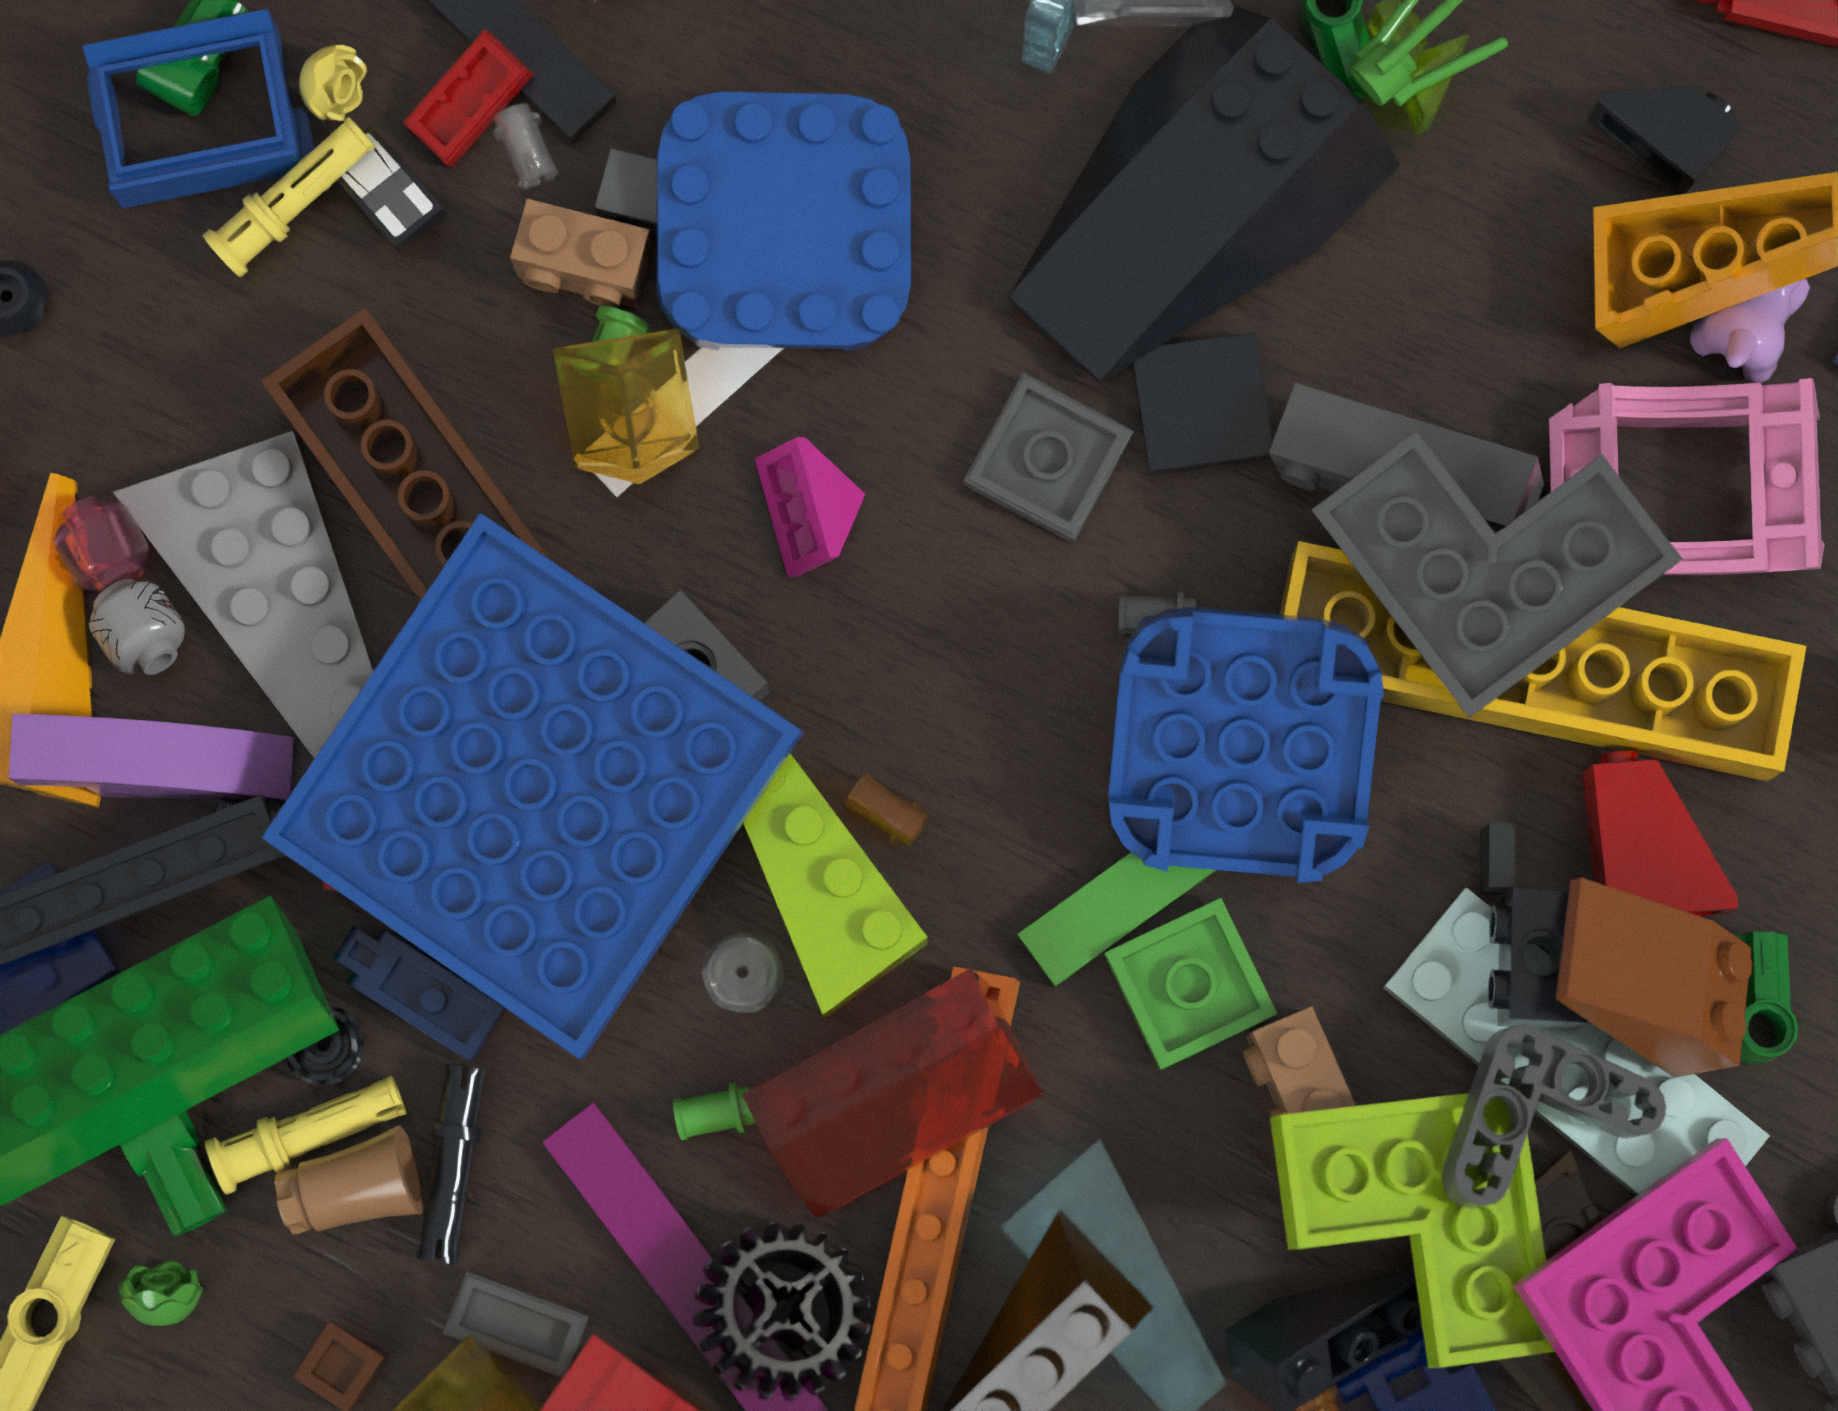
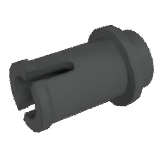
(1135, 608)

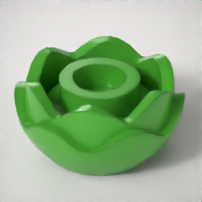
(161, 1293)

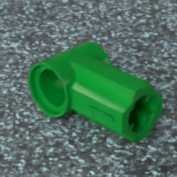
(1336, 39)
(191, 81)
(1768, 995)
(176, 1173)

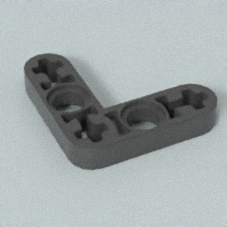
(1541, 1083)

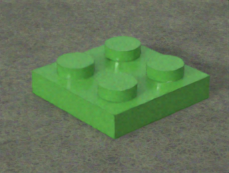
(1190, 984)

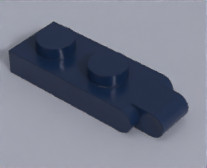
(420, 991)

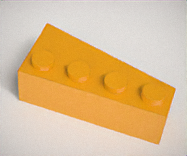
(1708, 251)

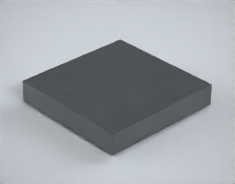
(1048, 457)

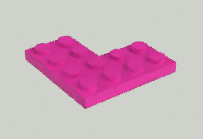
(1636, 1284)

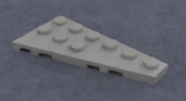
(265, 574)

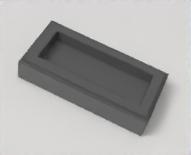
(516, 1324)

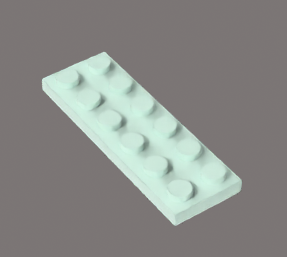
(1448, 990)

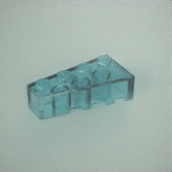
(1166, 1348)

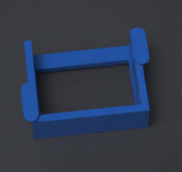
(208, 168)

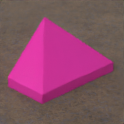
(808, 504)

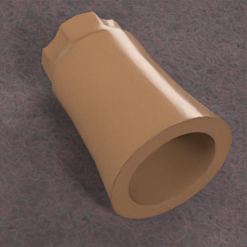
(352, 1185)

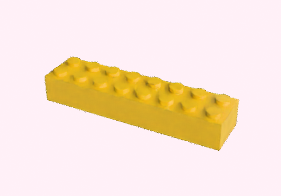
(1621, 686)

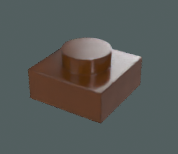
(339, 1366)

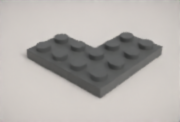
(1483, 600)

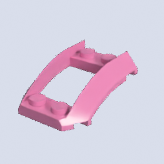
(1781, 462)

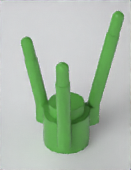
(1386, 69)

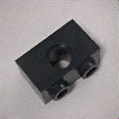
(1514, 990)

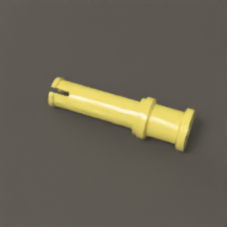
(267, 215)
(277, 1143)

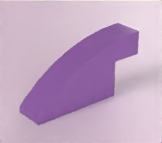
(150, 758)

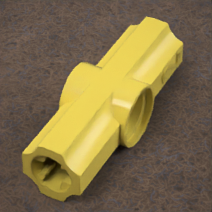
(65, 1279)

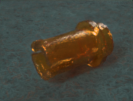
(887, 811)

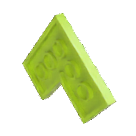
(1380, 1176)

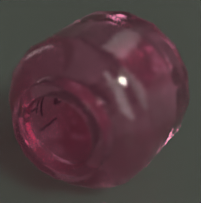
(100, 544)

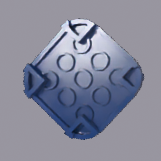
(783, 220)
(1244, 742)

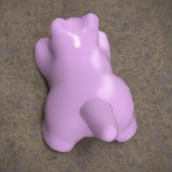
(1750, 331)

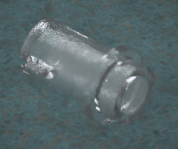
(525, 144)

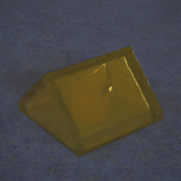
(627, 404)

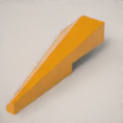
(46, 640)

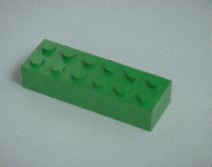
(154, 1043)

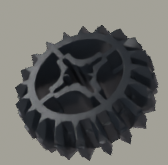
(761, 1291)

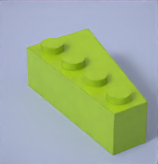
(828, 892)

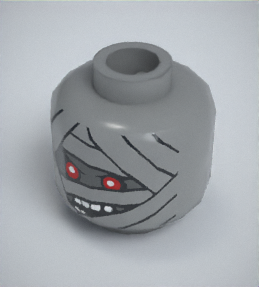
(136, 627)

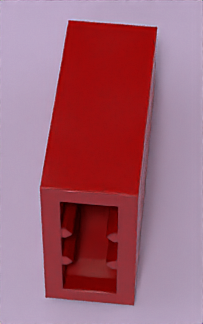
(1647, 838)

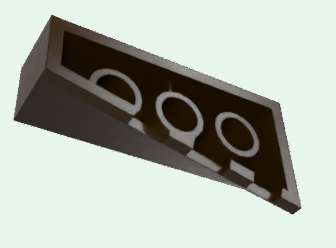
(1052, 1327)

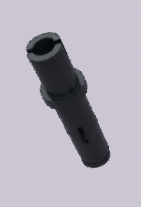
(451, 1163)

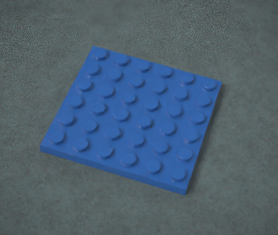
(532, 786)

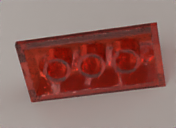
(893, 1093)

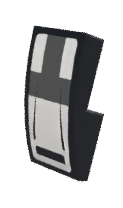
(390, 194)

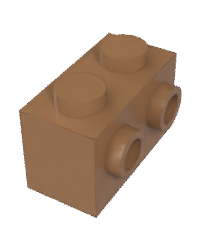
(582, 255)
(1297, 1065)

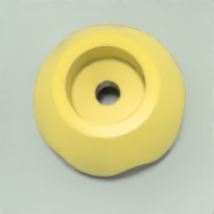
(332, 82)

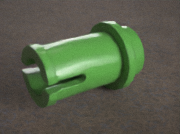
(713, 1112)

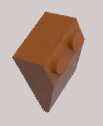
(1655, 978)

